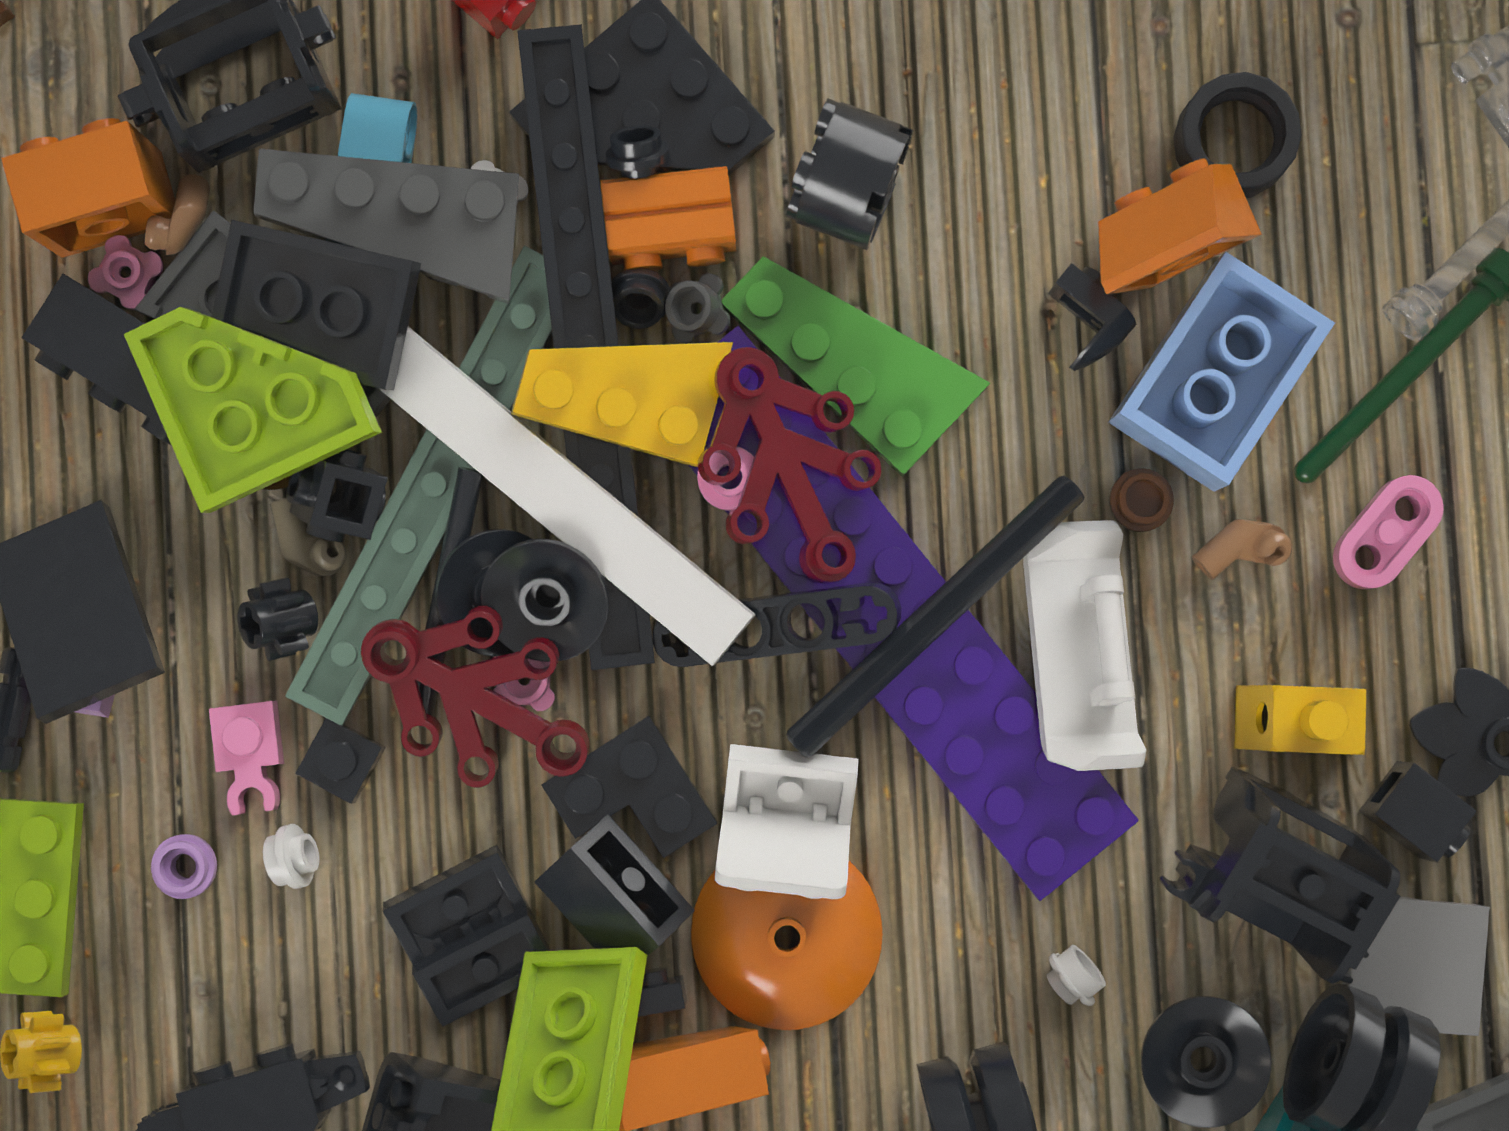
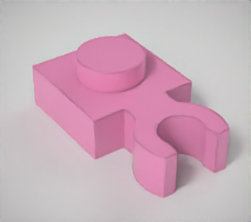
(247, 741)

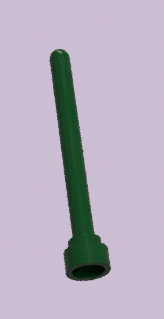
(1489, 288)

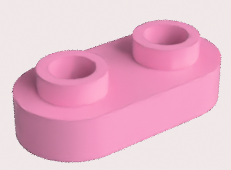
(1387, 535)

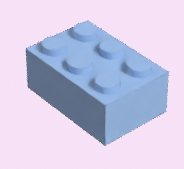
(1221, 372)

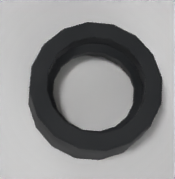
(1264, 96)

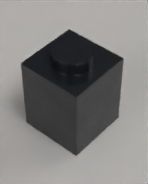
(1419, 812)

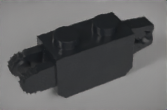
(275, 1095)

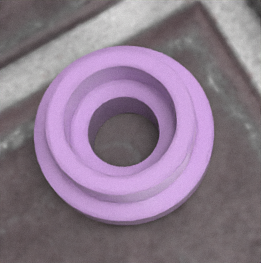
(165, 872)

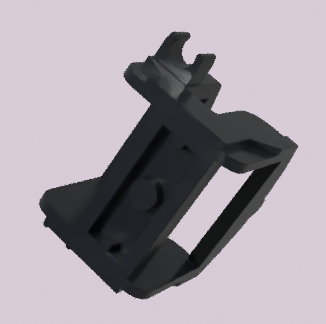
(206, 30)
(1286, 885)

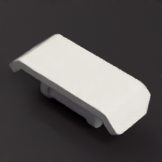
(1082, 648)

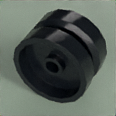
(1360, 1065)
(998, 1098)

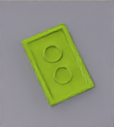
(571, 1040)

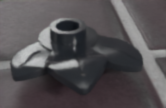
(1466, 732)

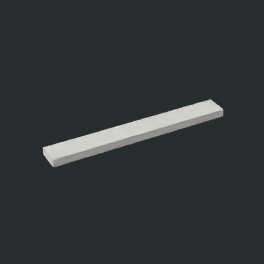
(567, 501)

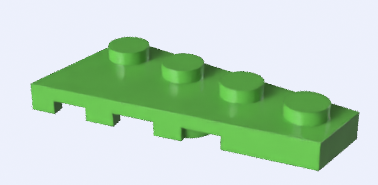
(897, 386)

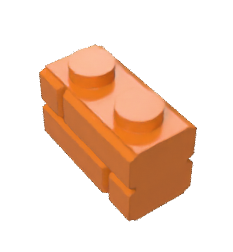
(669, 218)

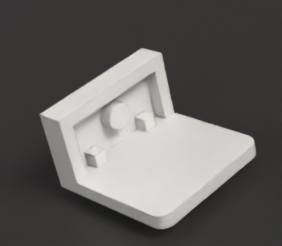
(786, 822)

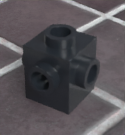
(353, 506)

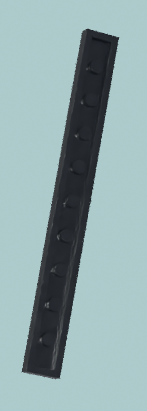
(579, 278)

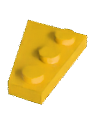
(626, 395)

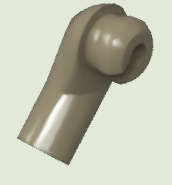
(302, 549)

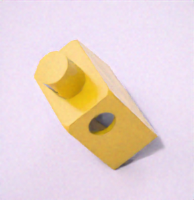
(1301, 719)

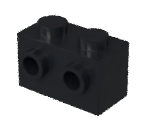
(614, 891)

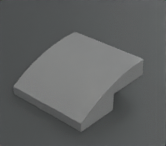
(1430, 962)

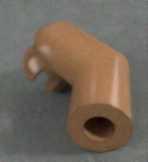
(186, 217)
(1243, 541)

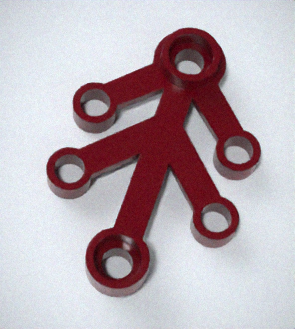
(782, 455)
(466, 692)

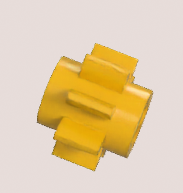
(40, 1051)

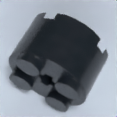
(849, 173)

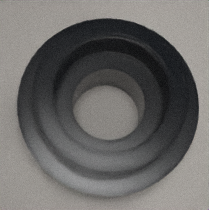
(637, 151)
(634, 310)

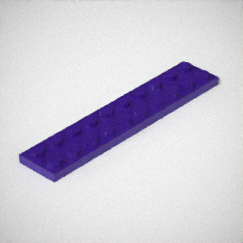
(960, 696)

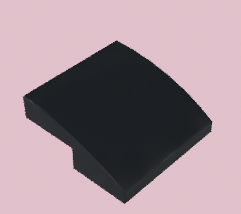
(466, 934)

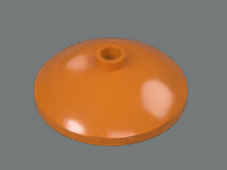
(786, 986)

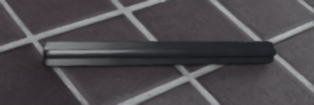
(935, 616)

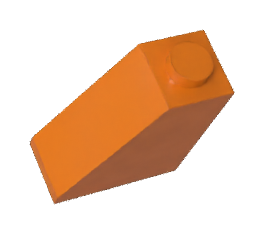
(693, 1075)

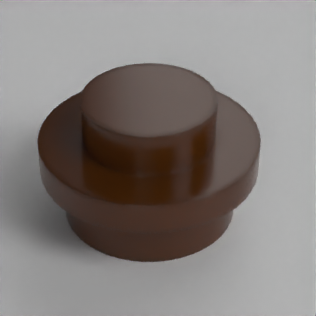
(1141, 500)

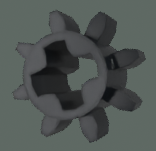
(277, 619)

